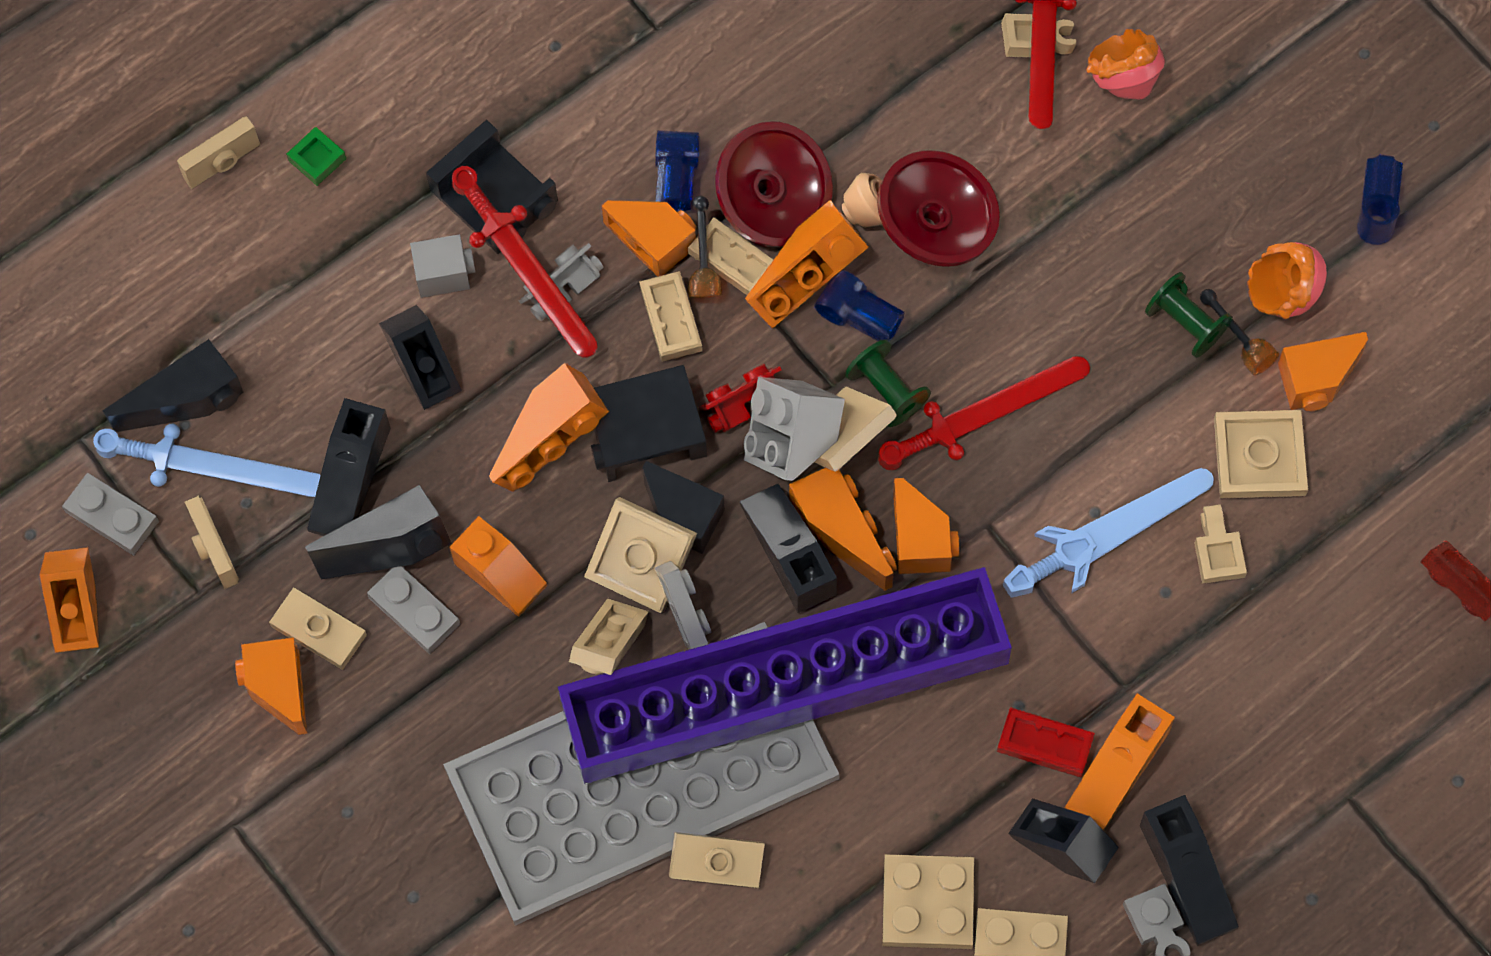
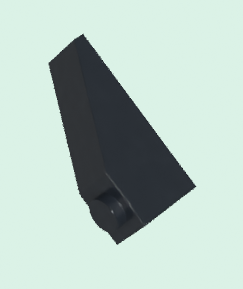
(182, 391)
(384, 538)

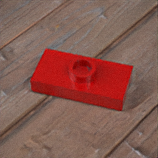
(1045, 742)

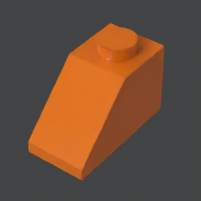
(651, 231)
(1318, 369)
(921, 532)
(497, 566)
(70, 599)
(275, 680)

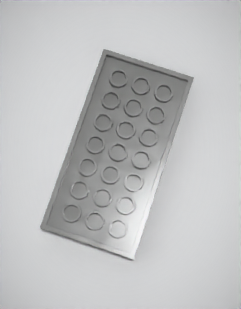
(563, 838)

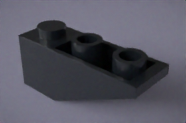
(348, 465)
(790, 548)
(1189, 869)

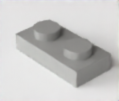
(110, 514)
(678, 588)
(413, 608)

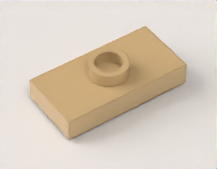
(218, 152)
(732, 256)
(670, 316)
(209, 542)
(318, 628)
(716, 859)

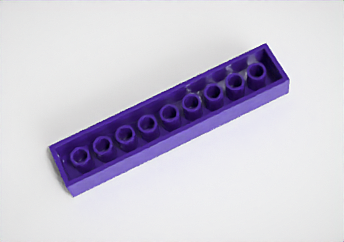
(784, 675)

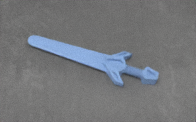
(1086, 544)

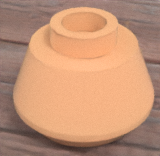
(861, 200)

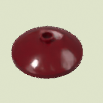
(788, 166)
(950, 195)

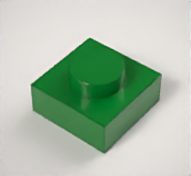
(316, 156)

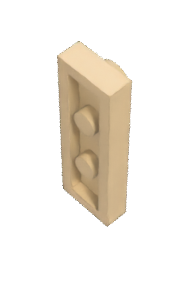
(608, 637)

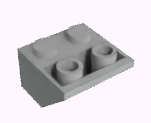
(791, 426)

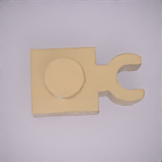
(1018, 34)

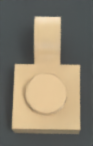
(1219, 552)

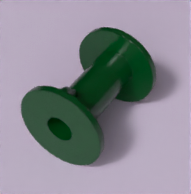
(1188, 314)
(887, 382)

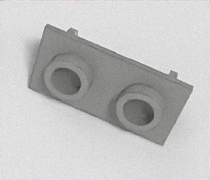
(573, 269)

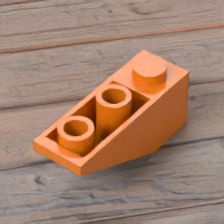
(806, 263)
(550, 421)
(835, 520)
(1121, 760)

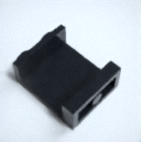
(498, 176)
(647, 420)

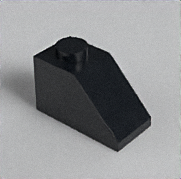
(420, 356)
(684, 502)
(1064, 839)

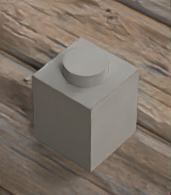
(442, 265)

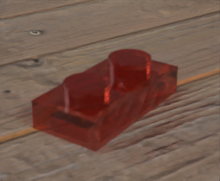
(1465, 580)

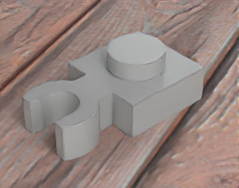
(1156, 919)

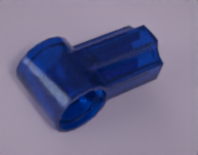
(676, 159)
(1380, 199)
(850, 302)

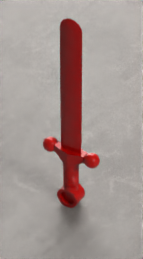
(1043, 59)
(545, 291)
(948, 428)

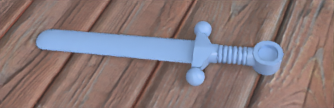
(206, 463)

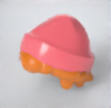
(1127, 64)
(1287, 279)

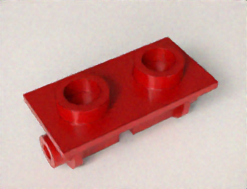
(728, 403)

